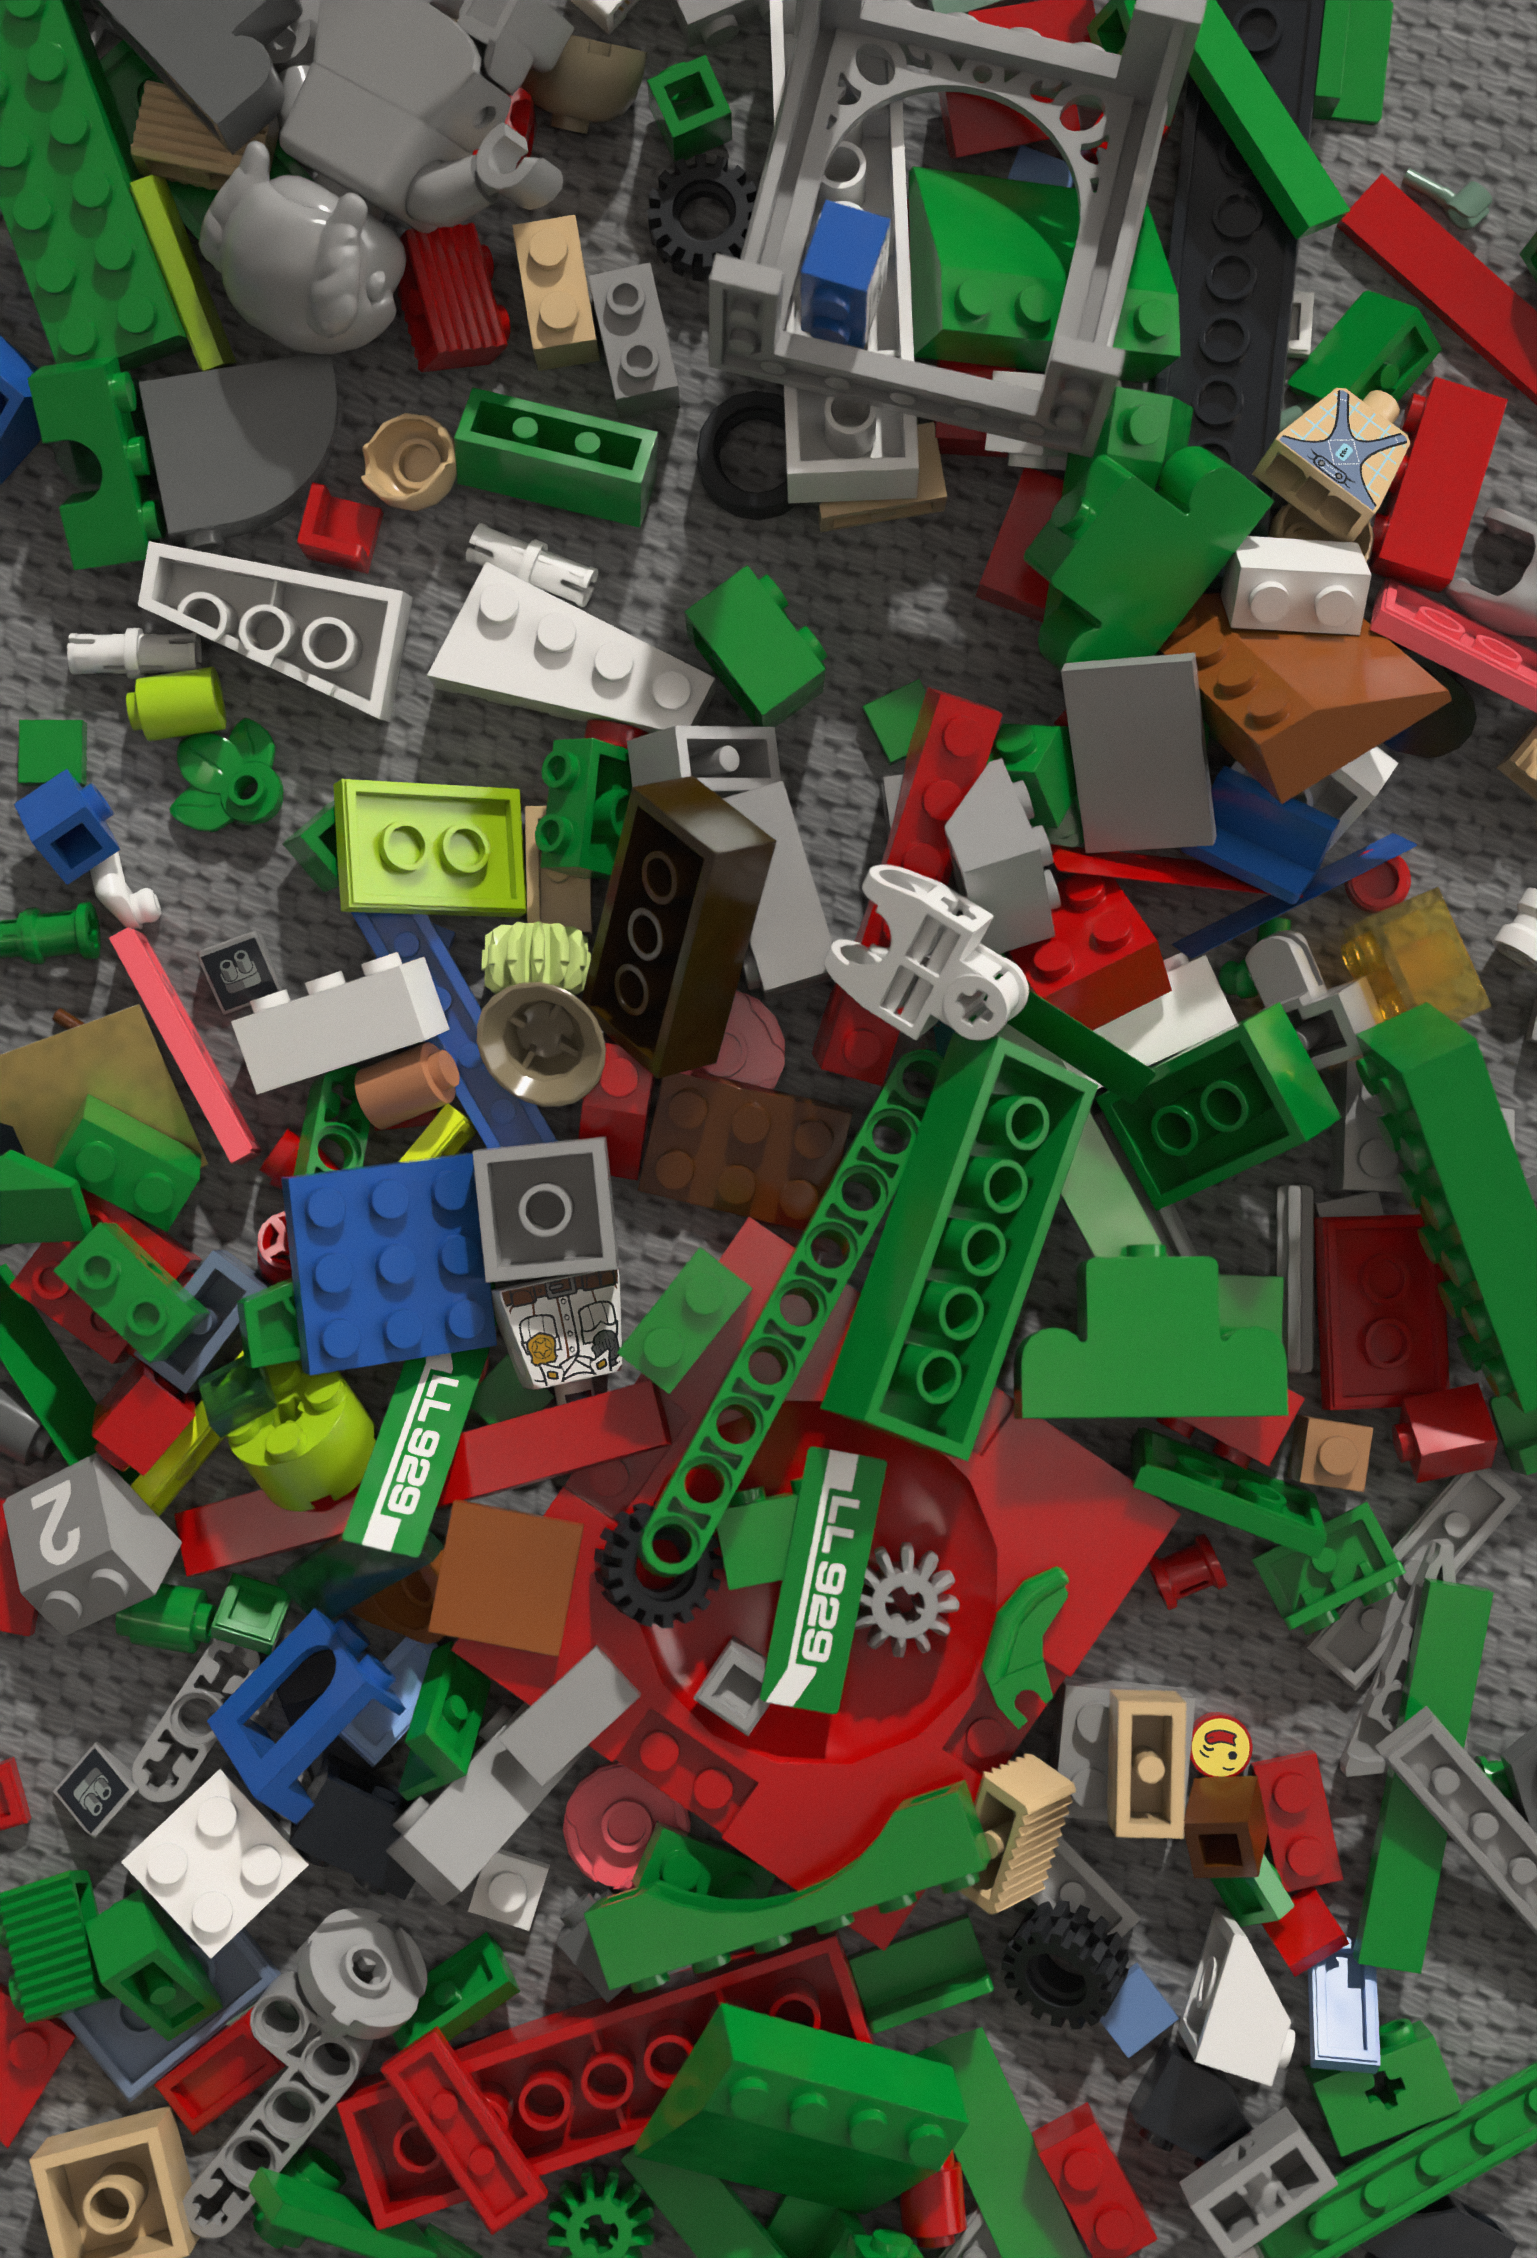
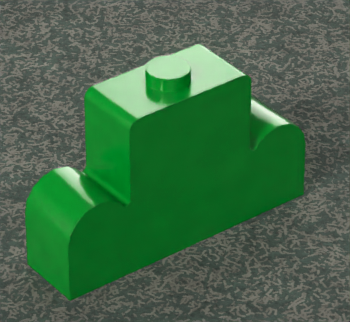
(1138, 554)
(1149, 1348)

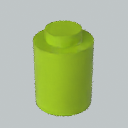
(177, 704)

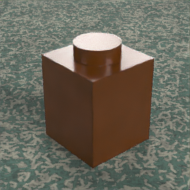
(1225, 1827)

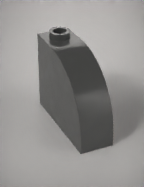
(239, 444)

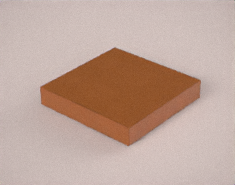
(506, 1577)

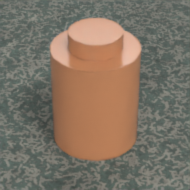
(406, 1085)

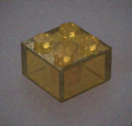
(1415, 958)

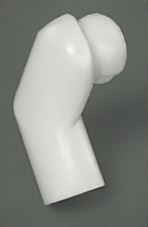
(116, 896)

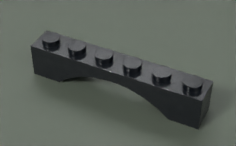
(1198, 2112)

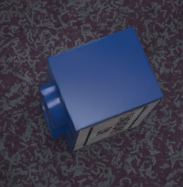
(844, 274)

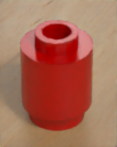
(935, 2207)

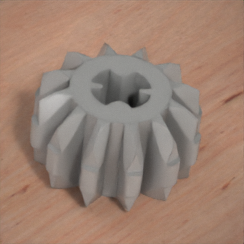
(914, 1579)

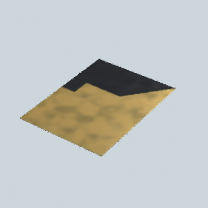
(104, 1058)

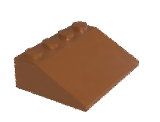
(1299, 700)

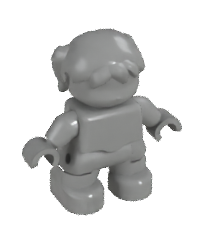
(388, 117)

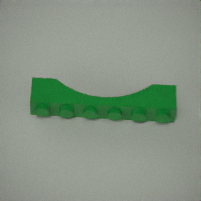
(664, 1927)

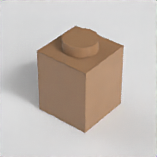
(1330, 1453)

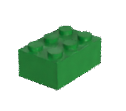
(1221, 1108)

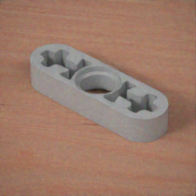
(158, 1747)

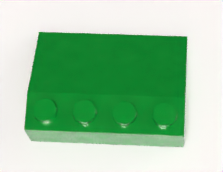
(995, 270)
(805, 2113)

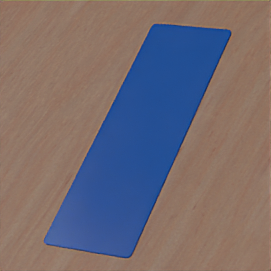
(1271, 906)

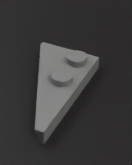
(1383, 1700)

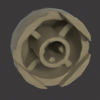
(588, 83)

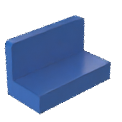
(1264, 840)

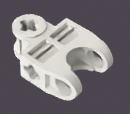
(932, 963)

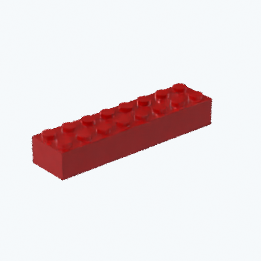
(593, 2071)

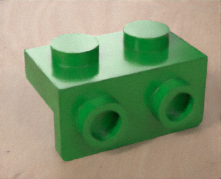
(1351, 1565)

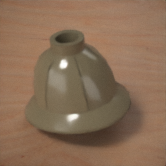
(541, 1044)

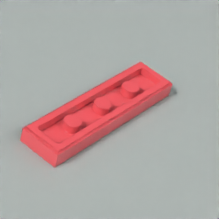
(186, 1045)

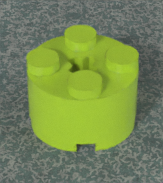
(310, 1442)

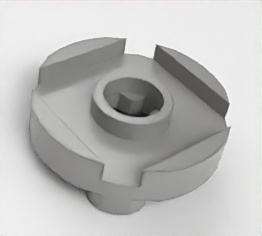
(343, 2000)

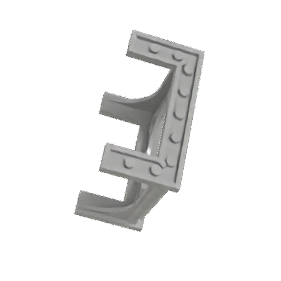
(1137, 100)

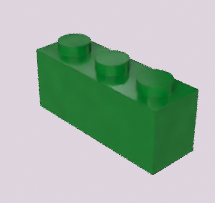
(556, 457)

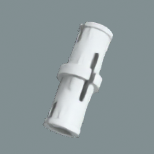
(533, 564)
(133, 653)

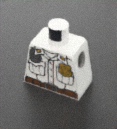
(562, 1331)

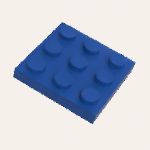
(387, 1263)

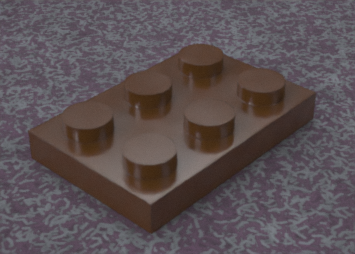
(743, 1148)

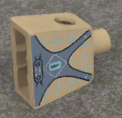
(1338, 460)

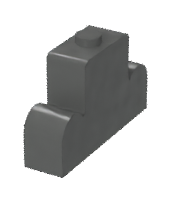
(210, 56)

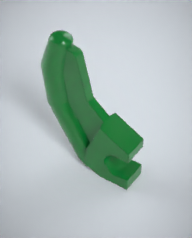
(1016, 1641)

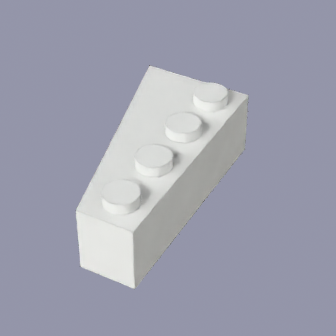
(301, 623)
(558, 660)

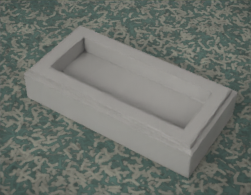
(569, 1715)

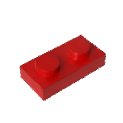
(1298, 1821)

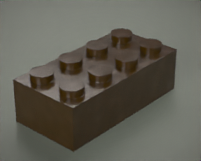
(676, 924)

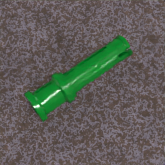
(51, 934)

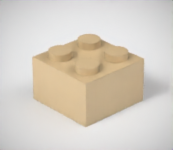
(116, 2189)

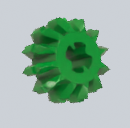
(616, 2208)

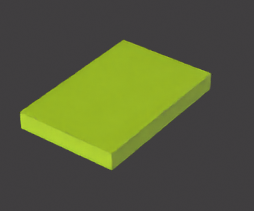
(429, 849)

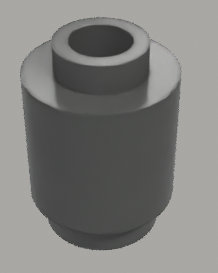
(20, 1429)

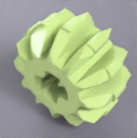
(536, 954)

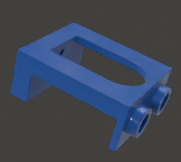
(274, 1768)

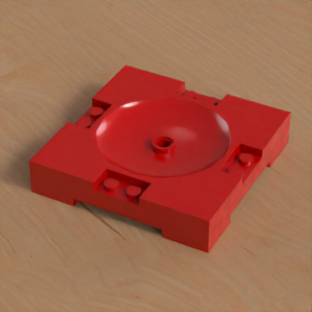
(805, 1782)

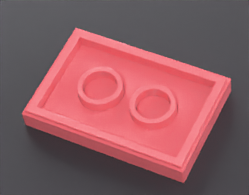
(1456, 642)

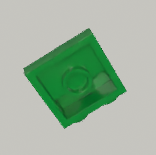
(584, 807)

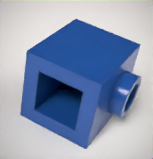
(68, 825)

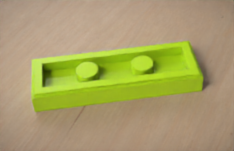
(182, 272)

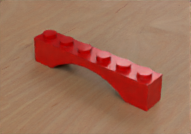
(940, 769)

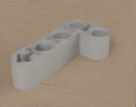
(273, 2118)

